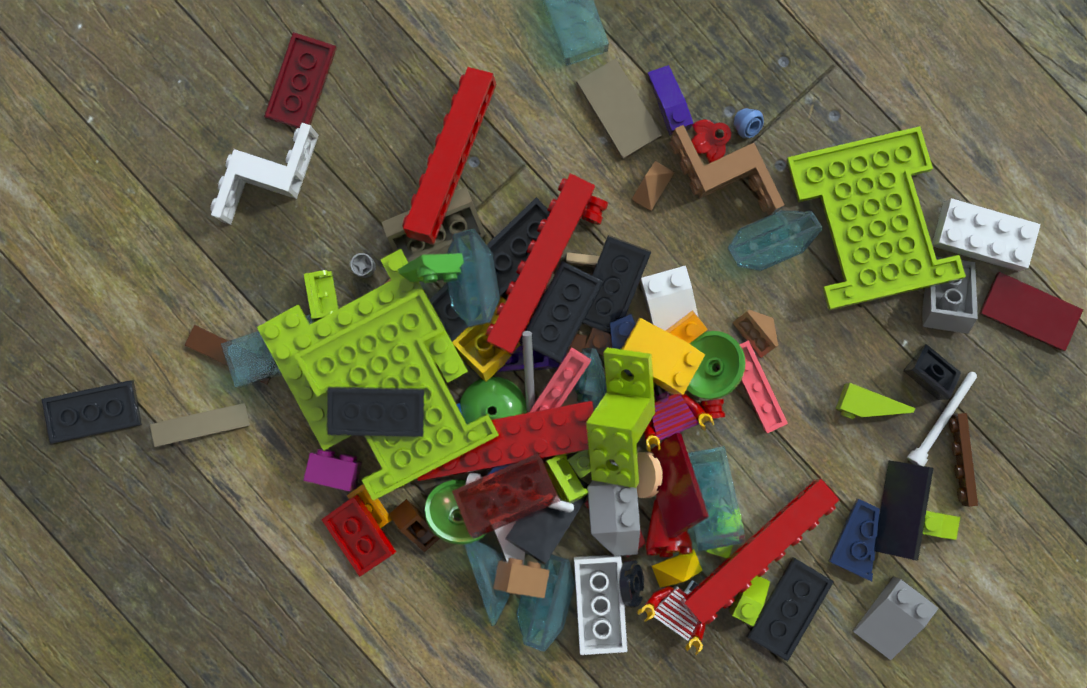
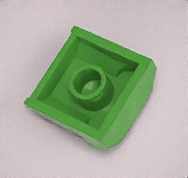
(433, 268)

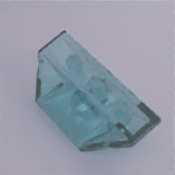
(774, 239)
(476, 289)
(484, 564)
(545, 617)

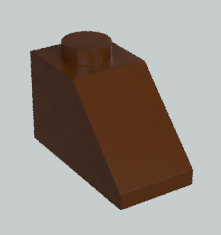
(413, 525)

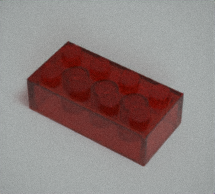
(506, 496)

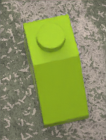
(941, 525)
(750, 603)

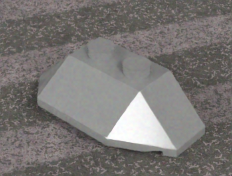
(614, 517)

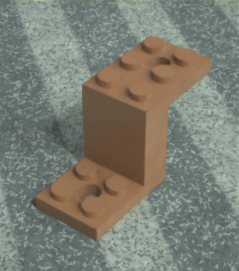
(726, 171)

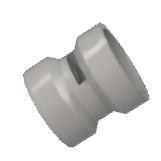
(359, 264)

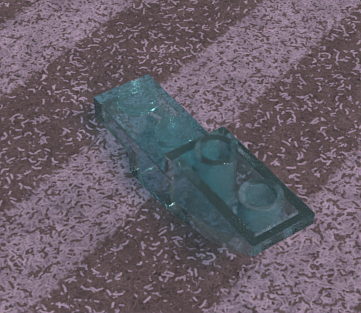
(592, 382)

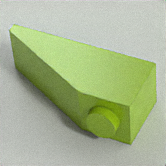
(864, 403)

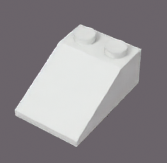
(668, 296)

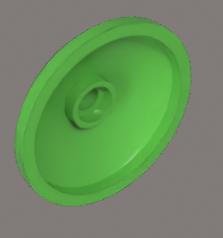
(718, 350)
(495, 392)
(440, 514)

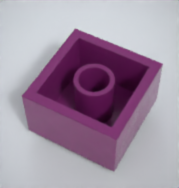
(332, 470)

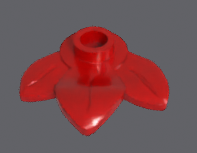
(706, 139)

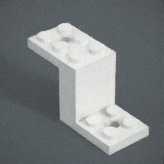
(254, 170)

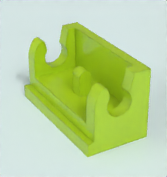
(321, 293)
(565, 479)

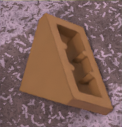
(652, 186)
(758, 330)

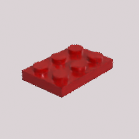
(358, 535)

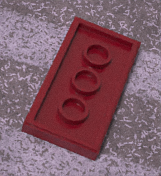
(300, 81)
(1031, 311)
(679, 491)

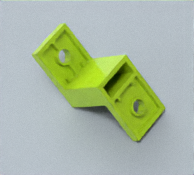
(621, 417)

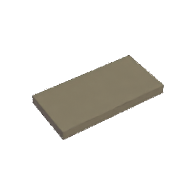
(619, 108)

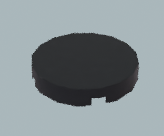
(631, 583)

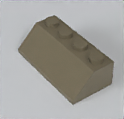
(459, 217)

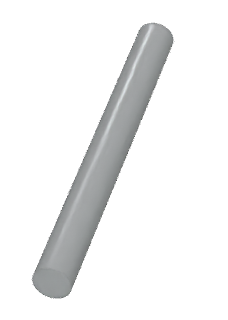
(528, 369)

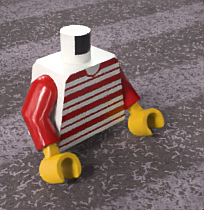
(667, 608)

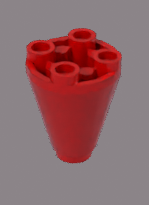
(658, 540)

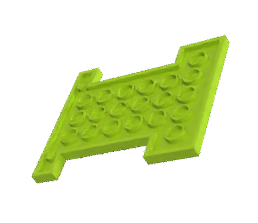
(874, 216)
(293, 333)
(391, 353)

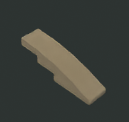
(199, 425)

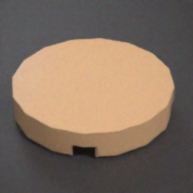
(649, 475)

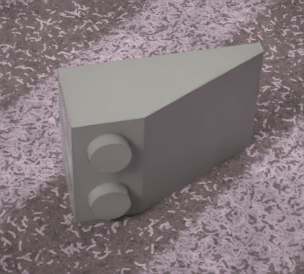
(952, 304)
(895, 618)

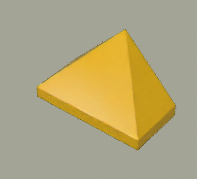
(676, 569)

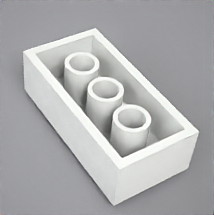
(985, 235)
(600, 605)

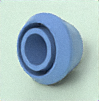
(748, 122)

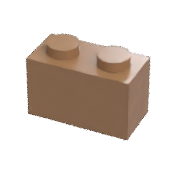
(520, 578)

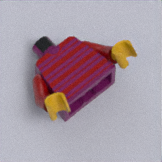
(673, 415)

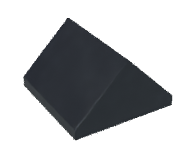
(933, 373)

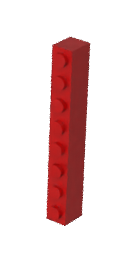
(449, 156)
(541, 263)
(759, 551)

